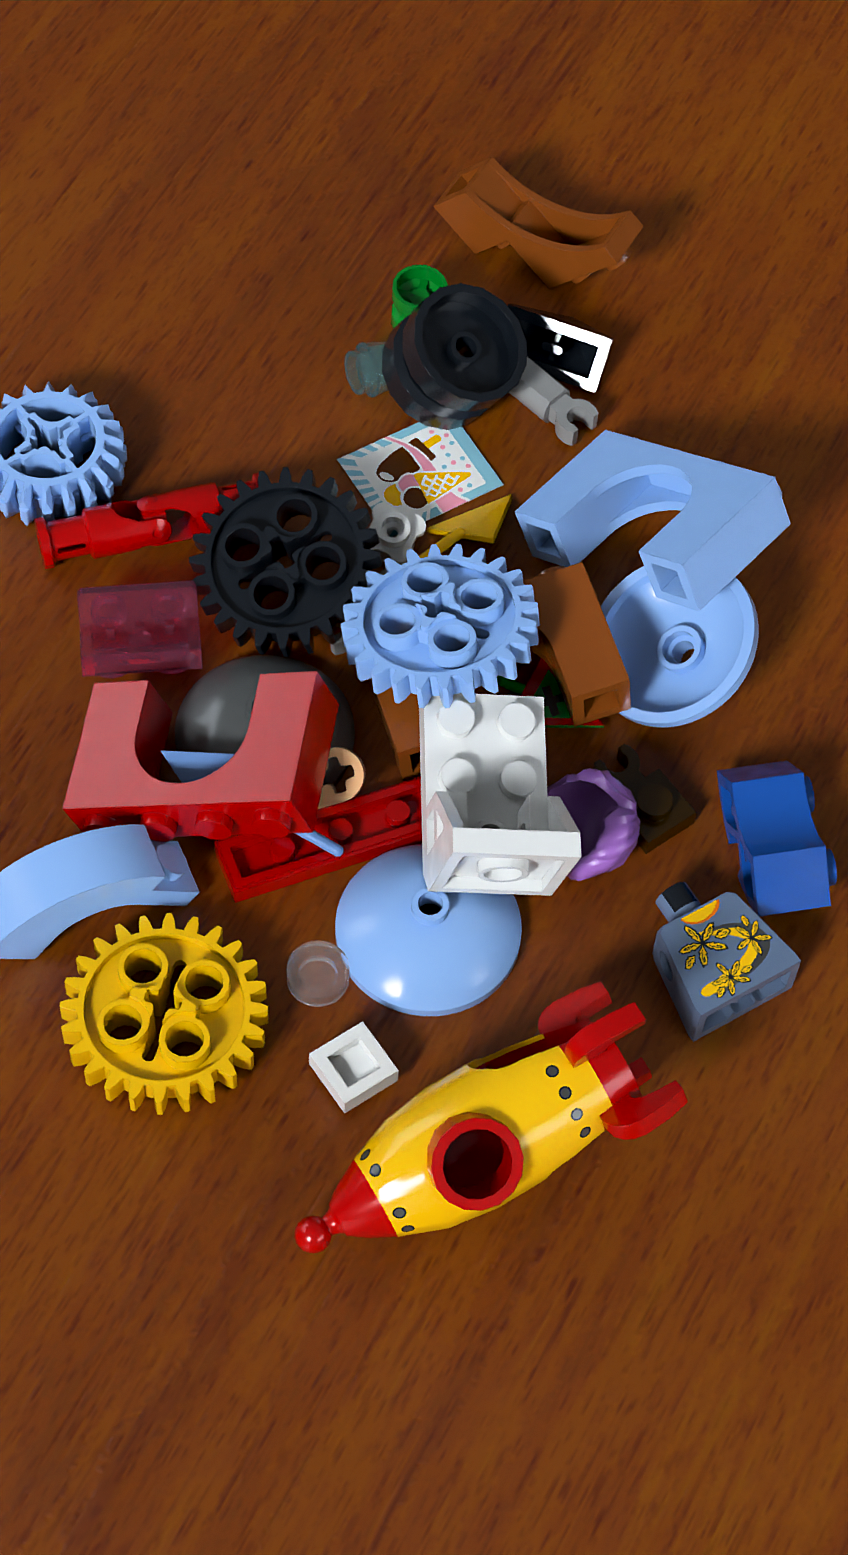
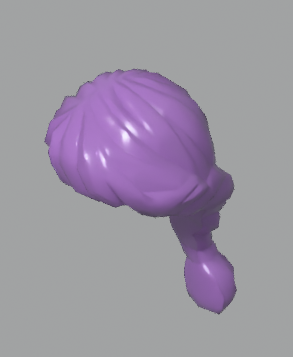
(605, 817)

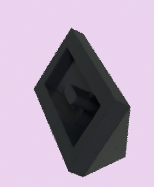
(564, 346)

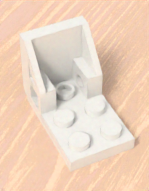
(488, 799)

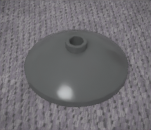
(221, 702)

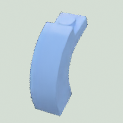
(83, 877)

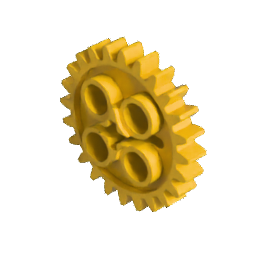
(219, 1025)

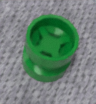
(412, 287)

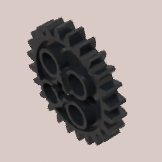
(260, 520)

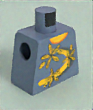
(718, 958)

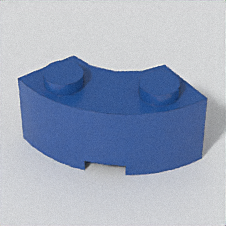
(778, 844)

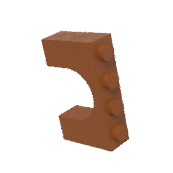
(572, 643)

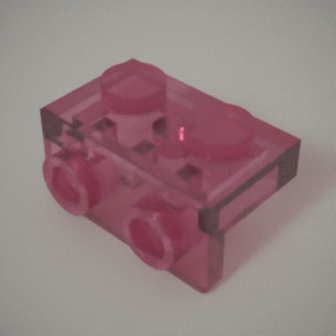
(139, 629)

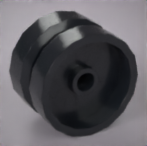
(454, 356)

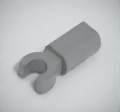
(553, 403)

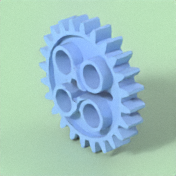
(440, 625)

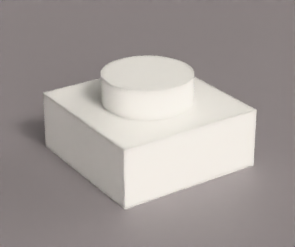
(353, 1067)

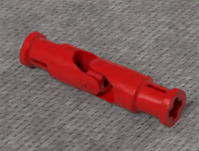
(132, 524)

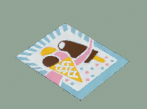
(421, 471)

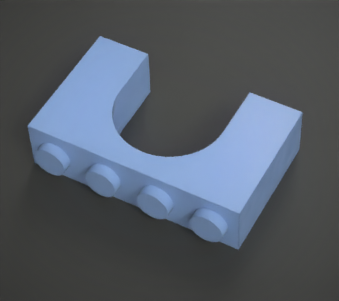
(720, 527)

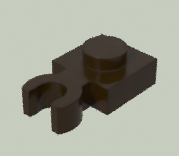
(659, 804)

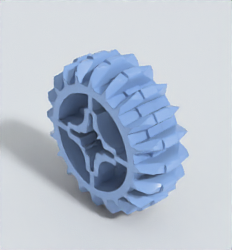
(54, 437)

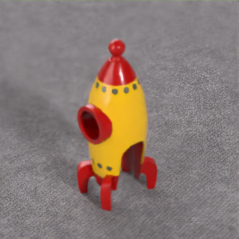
(497, 1126)

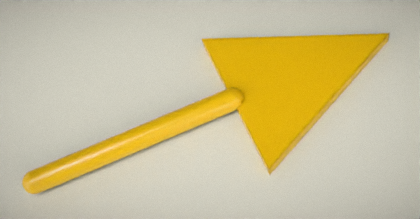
(477, 525)

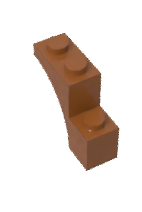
(556, 242)

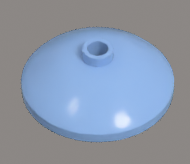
(656, 635)
(420, 959)

